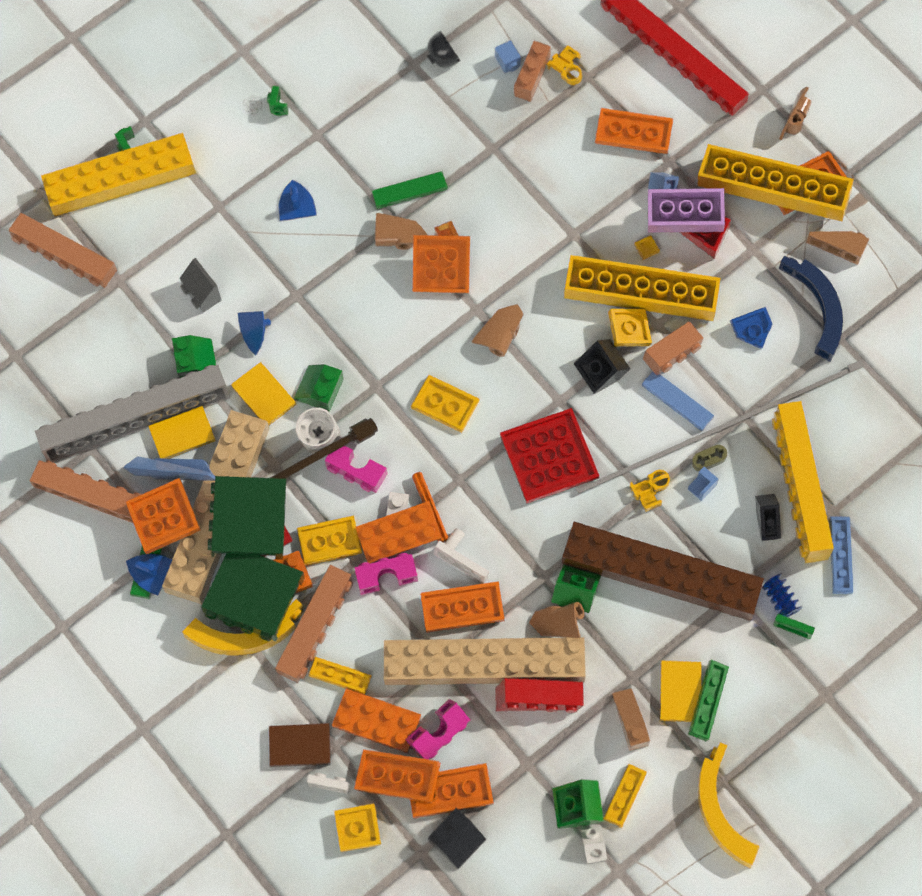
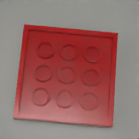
(549, 455)

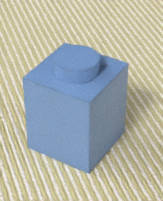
(507, 57)

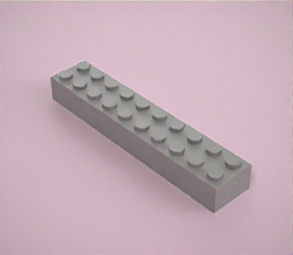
(131, 414)

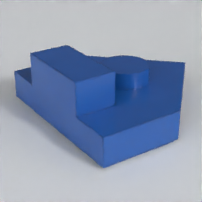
(752, 327)

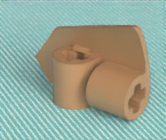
(797, 114)
(396, 231)
(500, 330)
(558, 621)

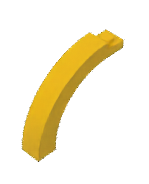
(242, 643)
(717, 825)

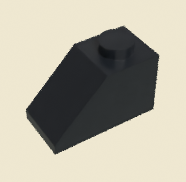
(768, 517)

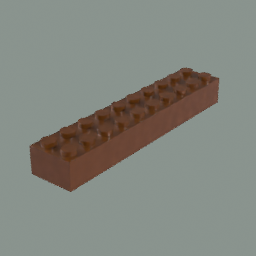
(662, 571)

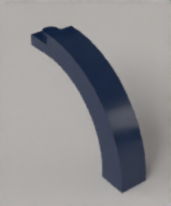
(828, 301)

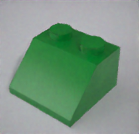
(192, 354)
(320, 386)
(575, 586)
(577, 804)

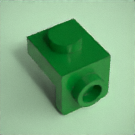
(275, 106)
(122, 137)

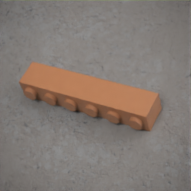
(62, 250)
(82, 489)
(314, 623)

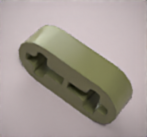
(707, 454)

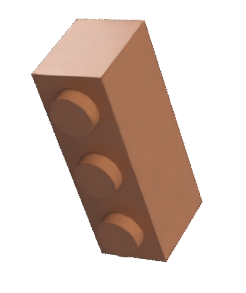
(532, 71)
(673, 348)

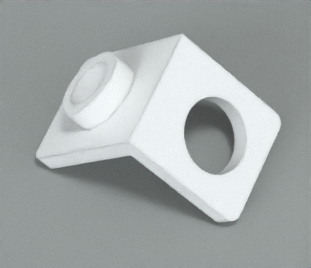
(593, 839)

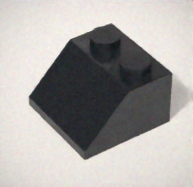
(601, 365)
(456, 838)

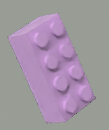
(686, 210)

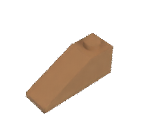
(840, 243)
(631, 719)

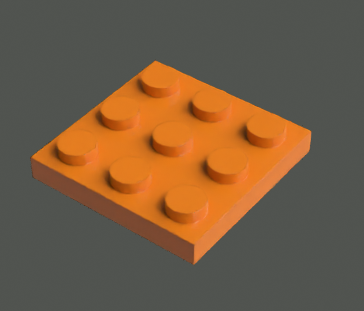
(441, 263)
(163, 516)

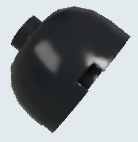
(441, 51)

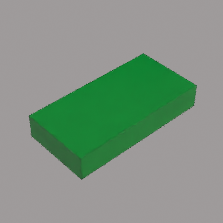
(793, 626)

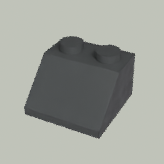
(199, 286)

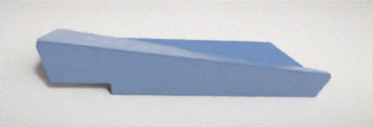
(171, 468)

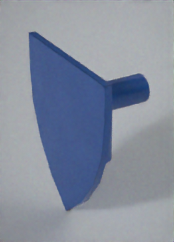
(296, 202)
(253, 328)
(149, 571)

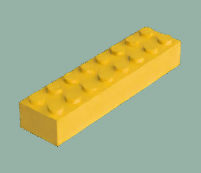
(118, 174)
(775, 182)
(642, 288)
(802, 482)

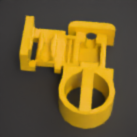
(565, 61)
(648, 492)

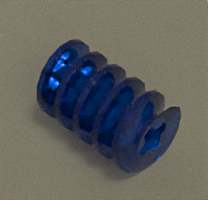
(781, 596)

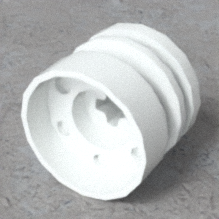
(314, 422)

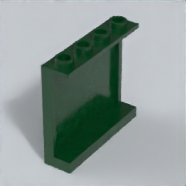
(247, 516)
(252, 594)

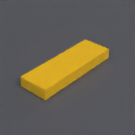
(340, 675)
(625, 795)

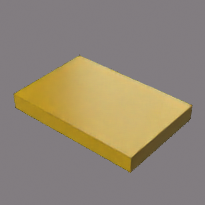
(263, 394)
(445, 403)
(182, 433)
(329, 540)
(679, 690)

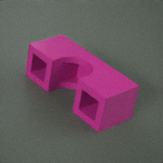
(369, 477)
(369, 574)
(451, 722)

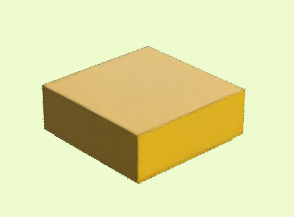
(646, 247)

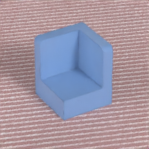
(662, 181)
(703, 484)

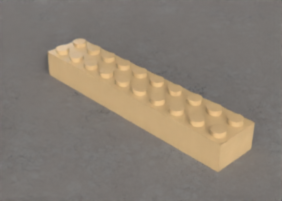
(234, 457)
(483, 660)

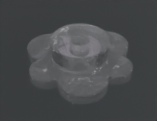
(256, 101)

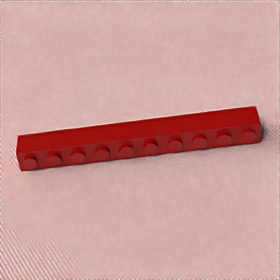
(678, 53)

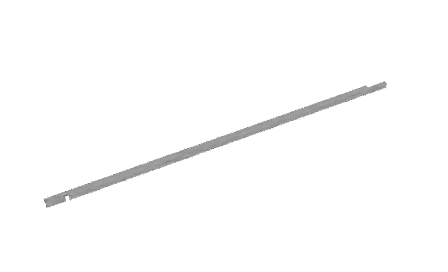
(852, 367)

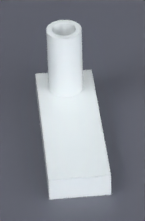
(447, 553)

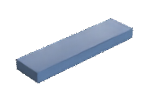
(678, 400)
(841, 555)

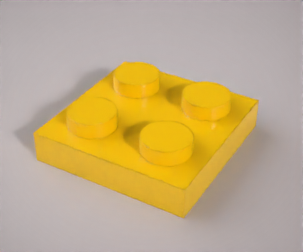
(629, 327)
(357, 827)

